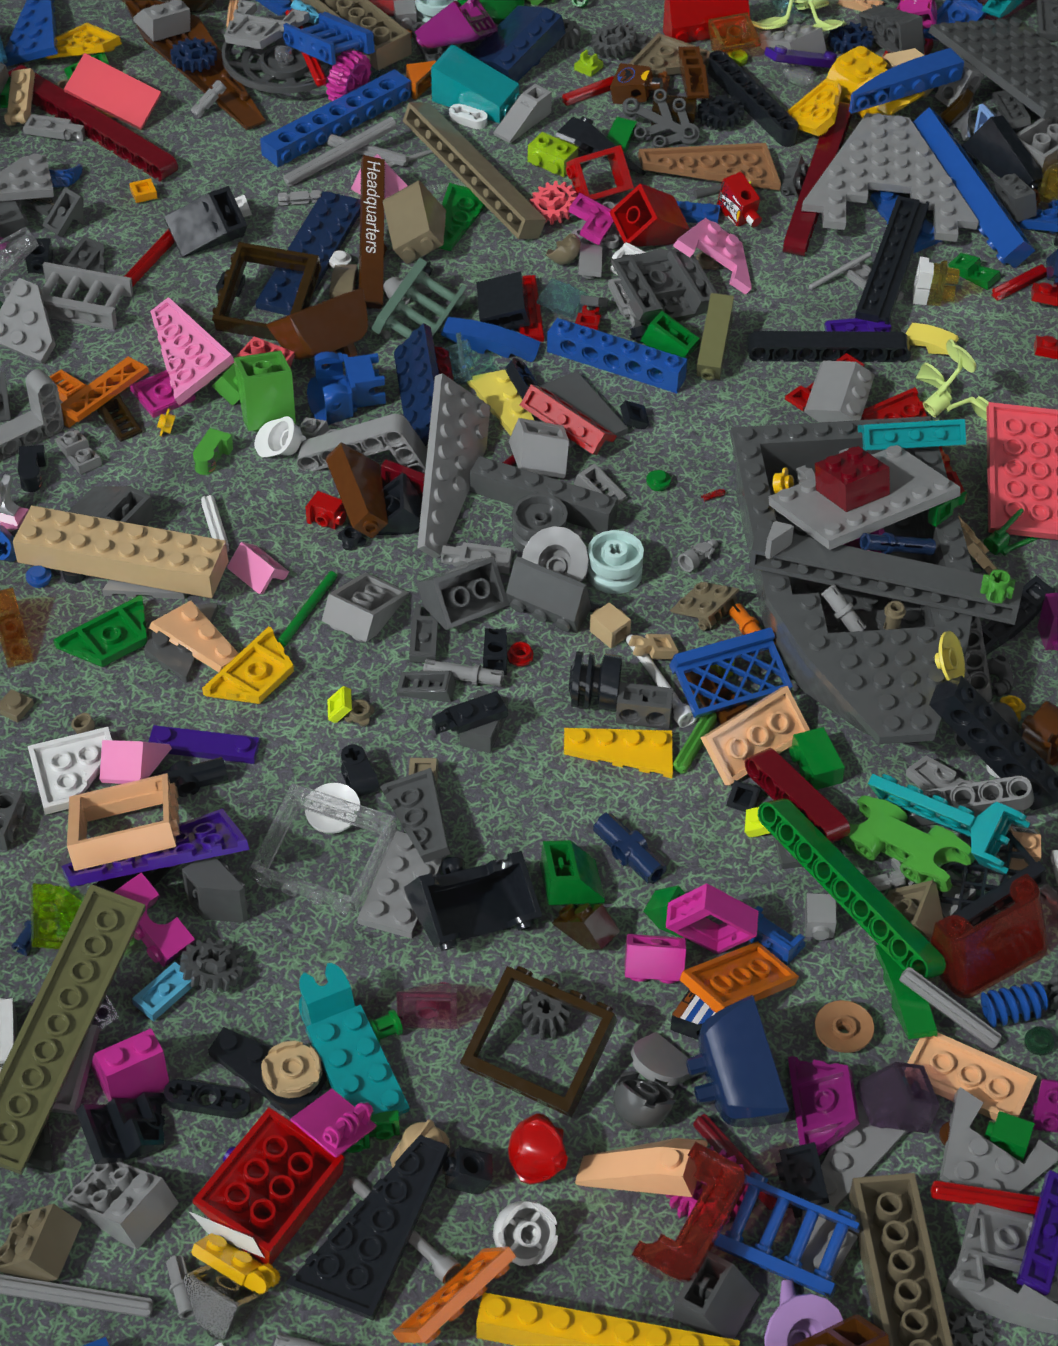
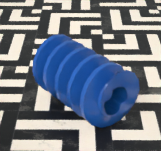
(1014, 1002)

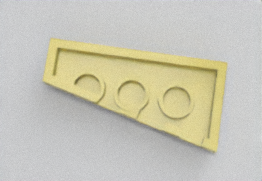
(501, 396)

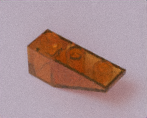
(12, 631)

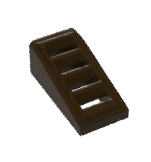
(117, 403)

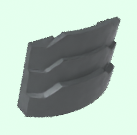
(664, 283)

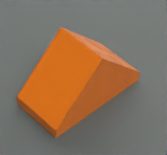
(420, 77)

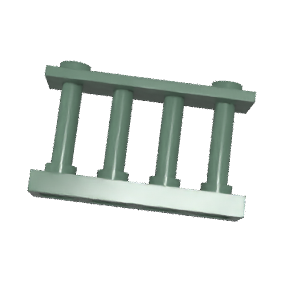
(407, 290)

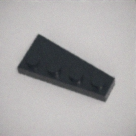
(244, 1059)

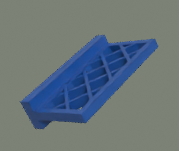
(718, 654)

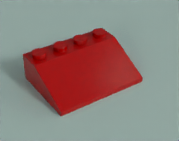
(689, 18)
(270, 1184)

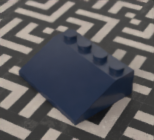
(521, 40)

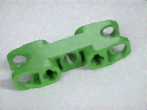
(918, 851)

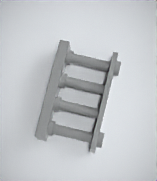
(85, 311)

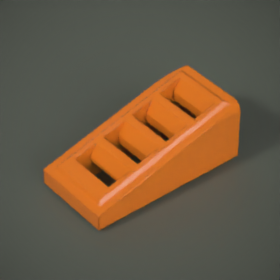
(68, 386)

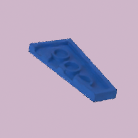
(884, 203)

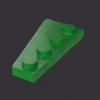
(461, 211)

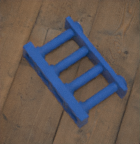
(329, 38)
(791, 1266)

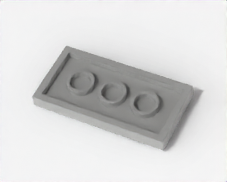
(386, 902)

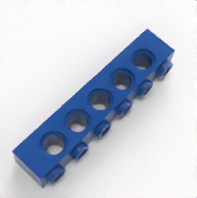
(617, 355)

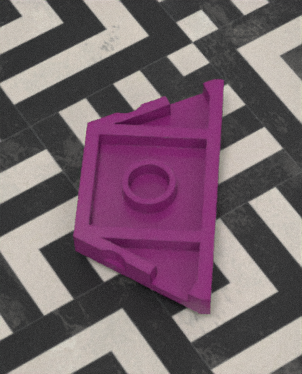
(823, 1101)

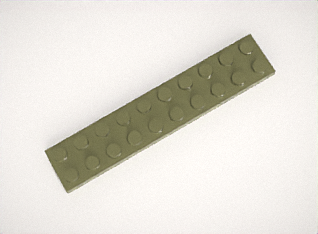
(61, 1019)

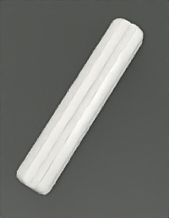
(213, 519)

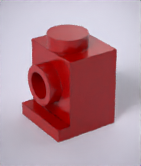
(325, 510)

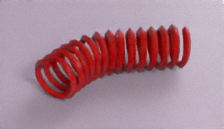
(714, 494)

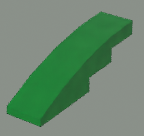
(910, 1008)

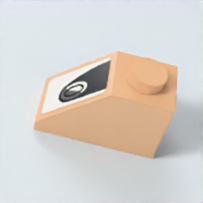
(1031, 841)

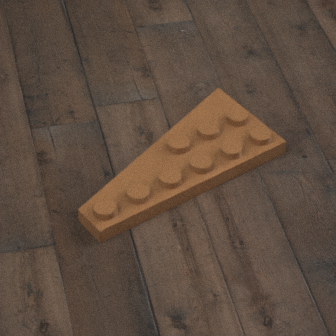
(714, 162)

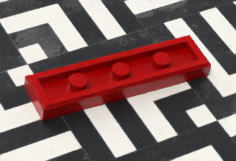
(534, 330)

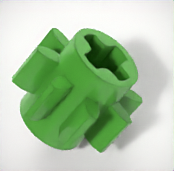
(997, 586)

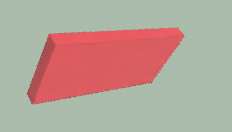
(112, 91)

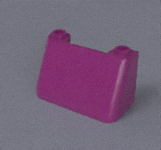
(456, 25)

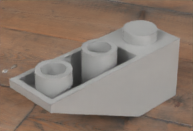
(526, 112)

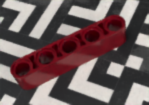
(783, 781)

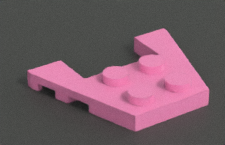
(721, 247)

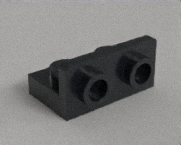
(803, 1174)

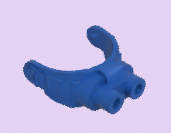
(65, 177)

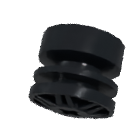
(595, 680)

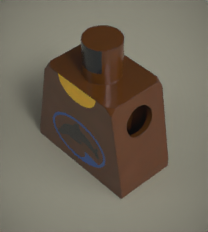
(633, 82)

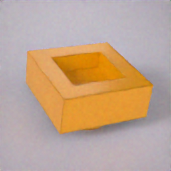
(143, 190)

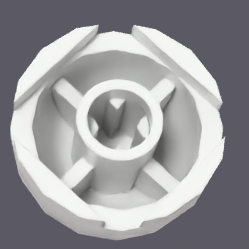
(527, 1231)

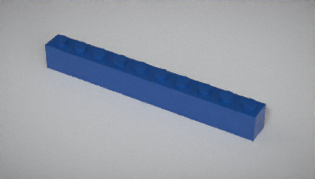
(991, 214)

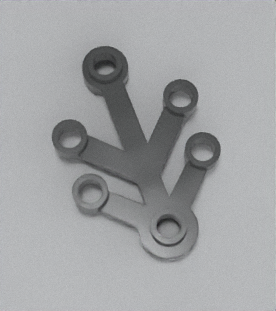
(663, 122)

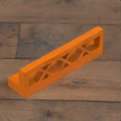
(102, 390)

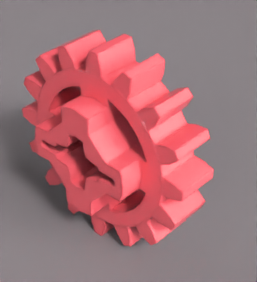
(554, 201)

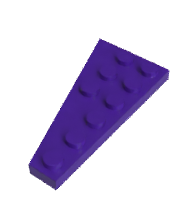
(198, 840)

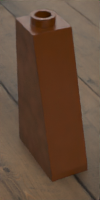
(360, 489)

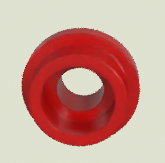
(518, 649)

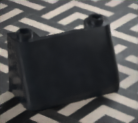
(474, 901)

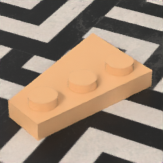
(196, 633)

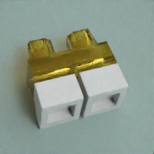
(930, 283)

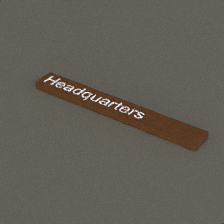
(372, 230)

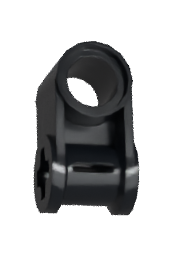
(358, 771)

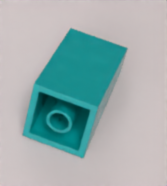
(468, 81)

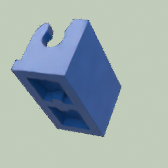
(777, 940)

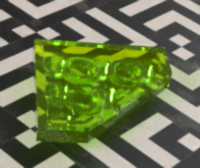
(51, 914)

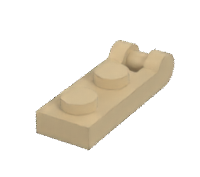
(20, 96)

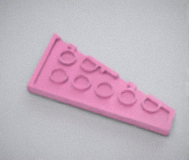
(188, 350)

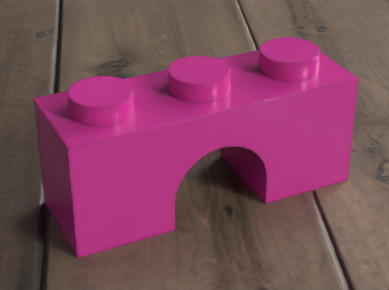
(162, 941)

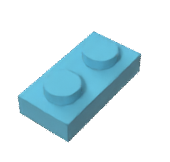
(162, 992)

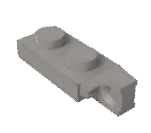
(54, 128)
(622, 300)
(468, 552)

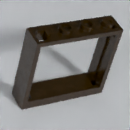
(268, 256)
(519, 1085)

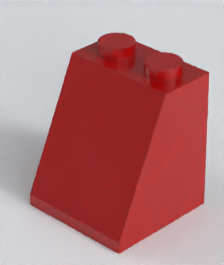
(649, 218)

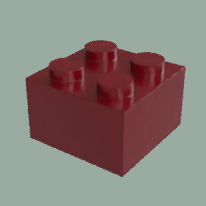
(852, 478)

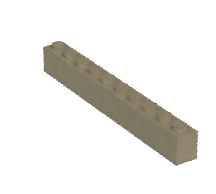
(474, 170)

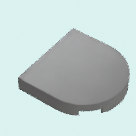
(659, 1060)

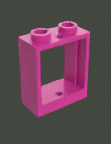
(689, 912)

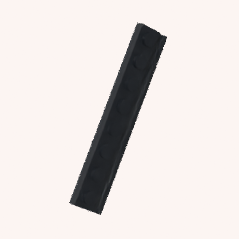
(892, 260)

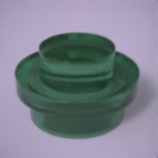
(1039, 1041)

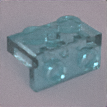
(461, 360)

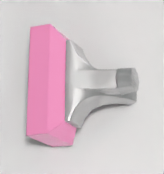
(10, 514)

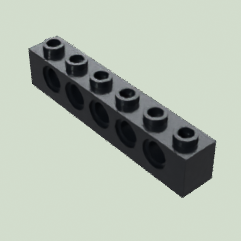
(994, 739)

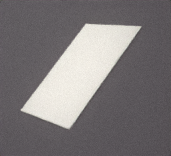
(231, 1236)

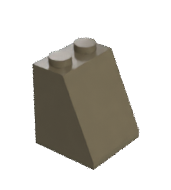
(414, 222)

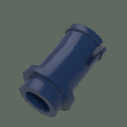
(23, 941)

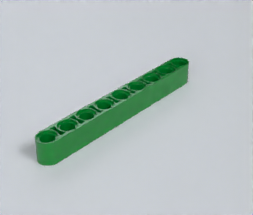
(851, 888)

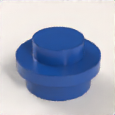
(38, 576)

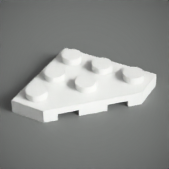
(67, 766)

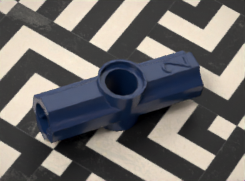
(629, 848)

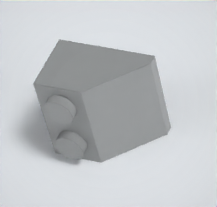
(164, 20)

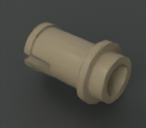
(894, 614)

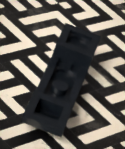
(1031, 603)

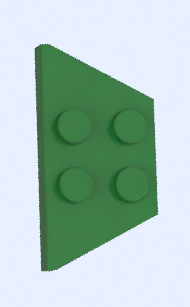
(107, 635)

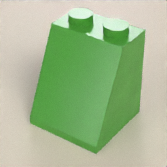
(264, 388)

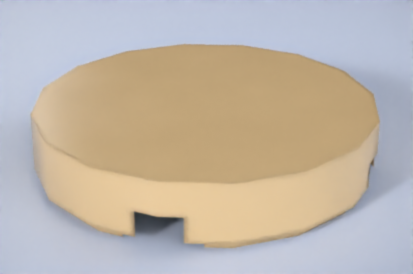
(291, 1069)

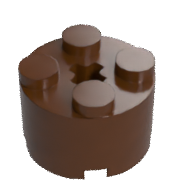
(1042, 732)

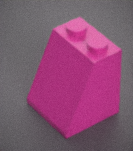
(131, 1067)

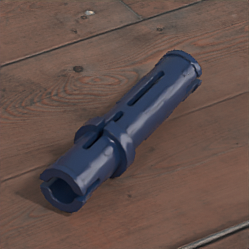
(897, 544)

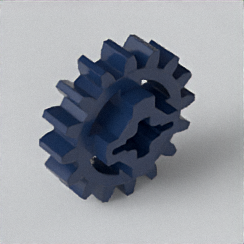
(849, 37)
(193, 54)

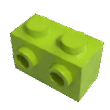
(551, 153)

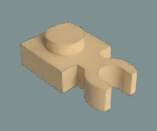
(657, 645)

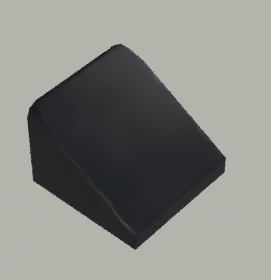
(743, 796)

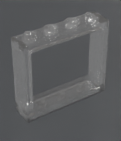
(337, 809)

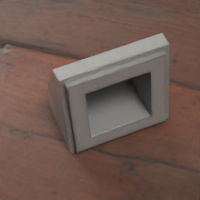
(779, 538)

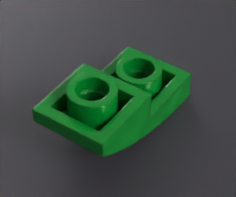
(386, 1128)

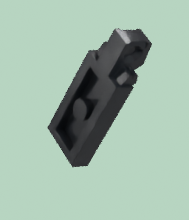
(470, 714)

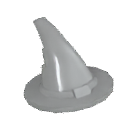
(559, 551)

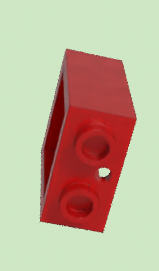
(618, 167)

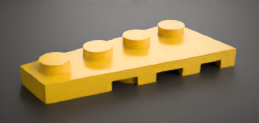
(628, 747)

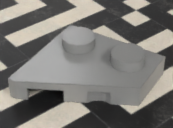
(818, 1243)

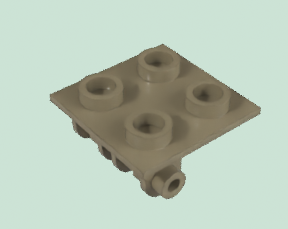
(707, 603)

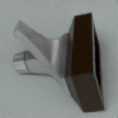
(959, 114)

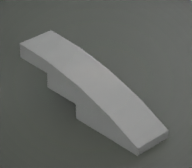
(1022, 1308)

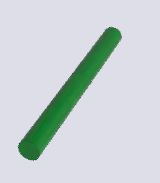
(307, 608)

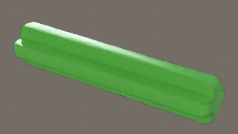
(694, 743)

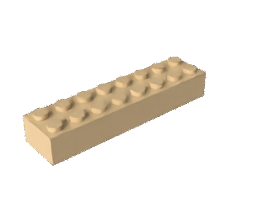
(121, 551)

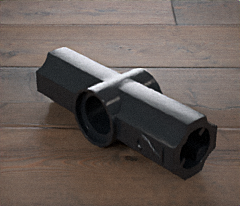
(190, 776)

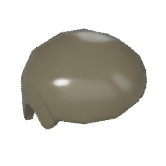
(566, 250)

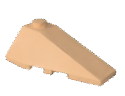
(646, 1168)

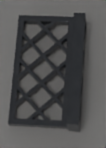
(998, 896)

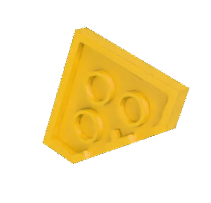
(86, 40)
(818, 108)

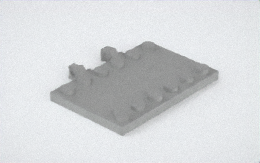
(912, 491)

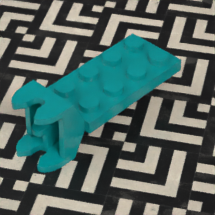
(986, 830)
(348, 1044)

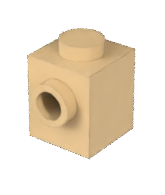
(610, 625)

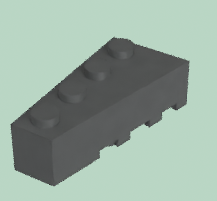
(894, 28)

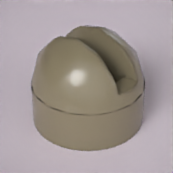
(83, 723)

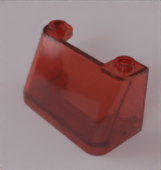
(996, 947)
(722, 1187)

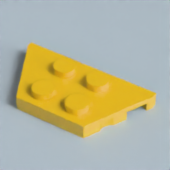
(252, 672)

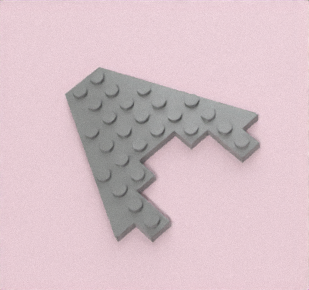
(891, 157)

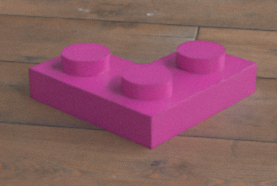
(597, 217)

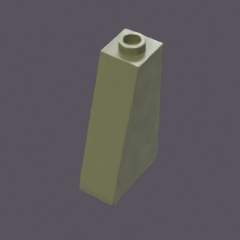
(715, 336)

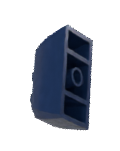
(738, 1068)

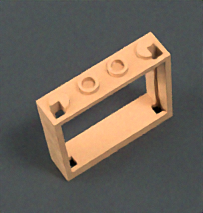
(128, 842)

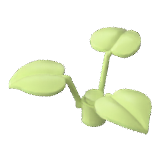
(776, 22)
(941, 398)

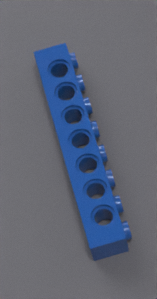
(335, 118)

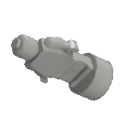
(691, 558)

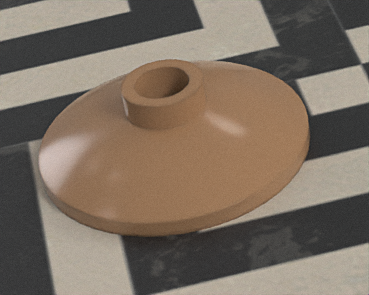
(845, 1016)

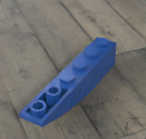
(908, 79)

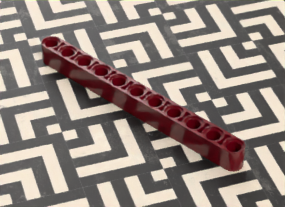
(102, 129)
(828, 145)

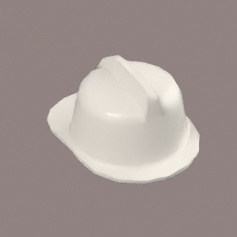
(278, 438)

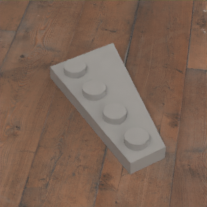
(932, 775)
(855, 1157)

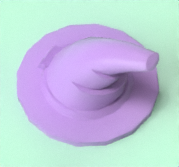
(799, 1317)

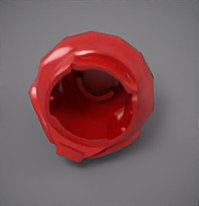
(537, 1149)

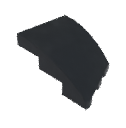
(123, 1127)

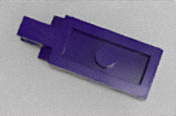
(856, 325)

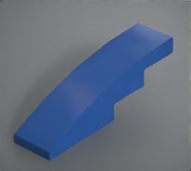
(491, 337)

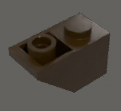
(587, 925)

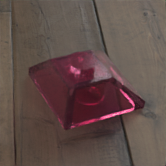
(429, 1006)

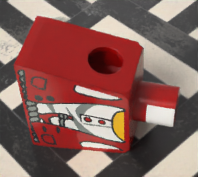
(739, 201)

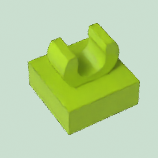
(588, 64)

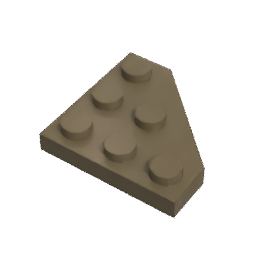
(662, 55)

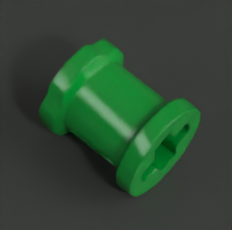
(386, 1025)

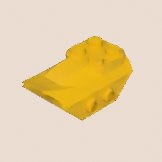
(856, 69)

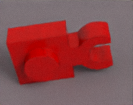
(589, 318)

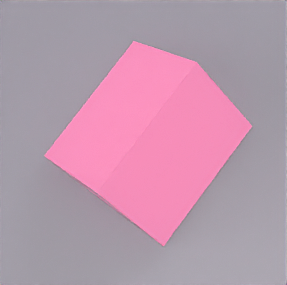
(130, 760)

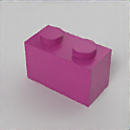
(654, 958)

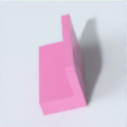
(255, 567)

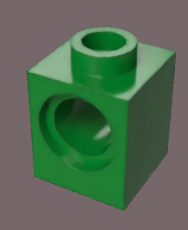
(1010, 1134)

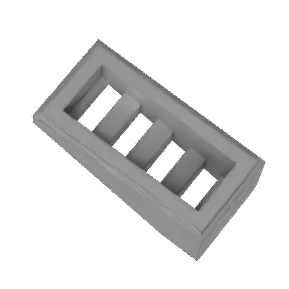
(594, 472)

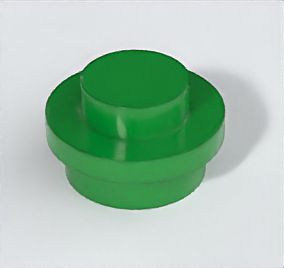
(658, 480)

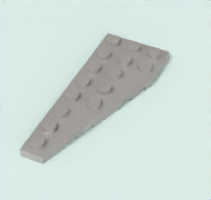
(454, 444)

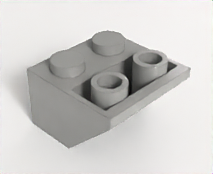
(540, 447)

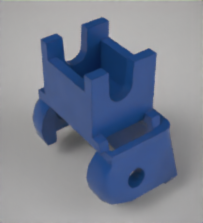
(336, 395)

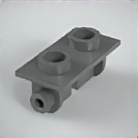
(794, 177)

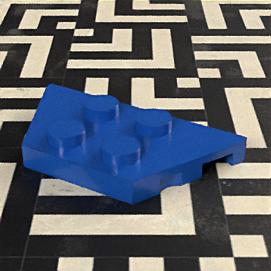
(957, 11)

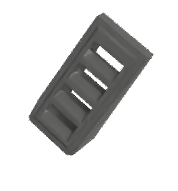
(443, 687)

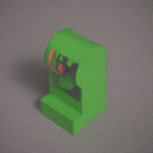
(210, 450)

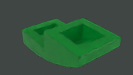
(622, 132)
(971, 270)

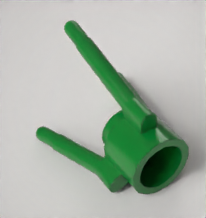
(999, 539)

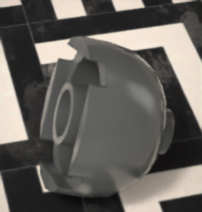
(642, 1101)

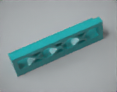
(913, 434)

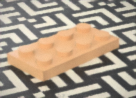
(759, 727)
(984, 1076)

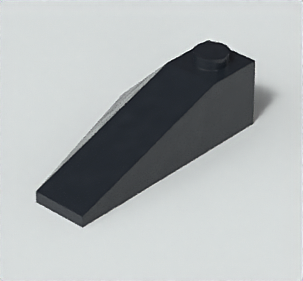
(591, 139)

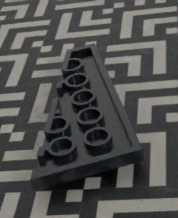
(367, 1245)

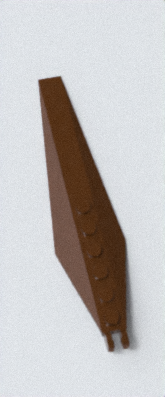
(242, 111)

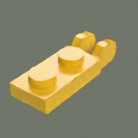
(235, 1264)

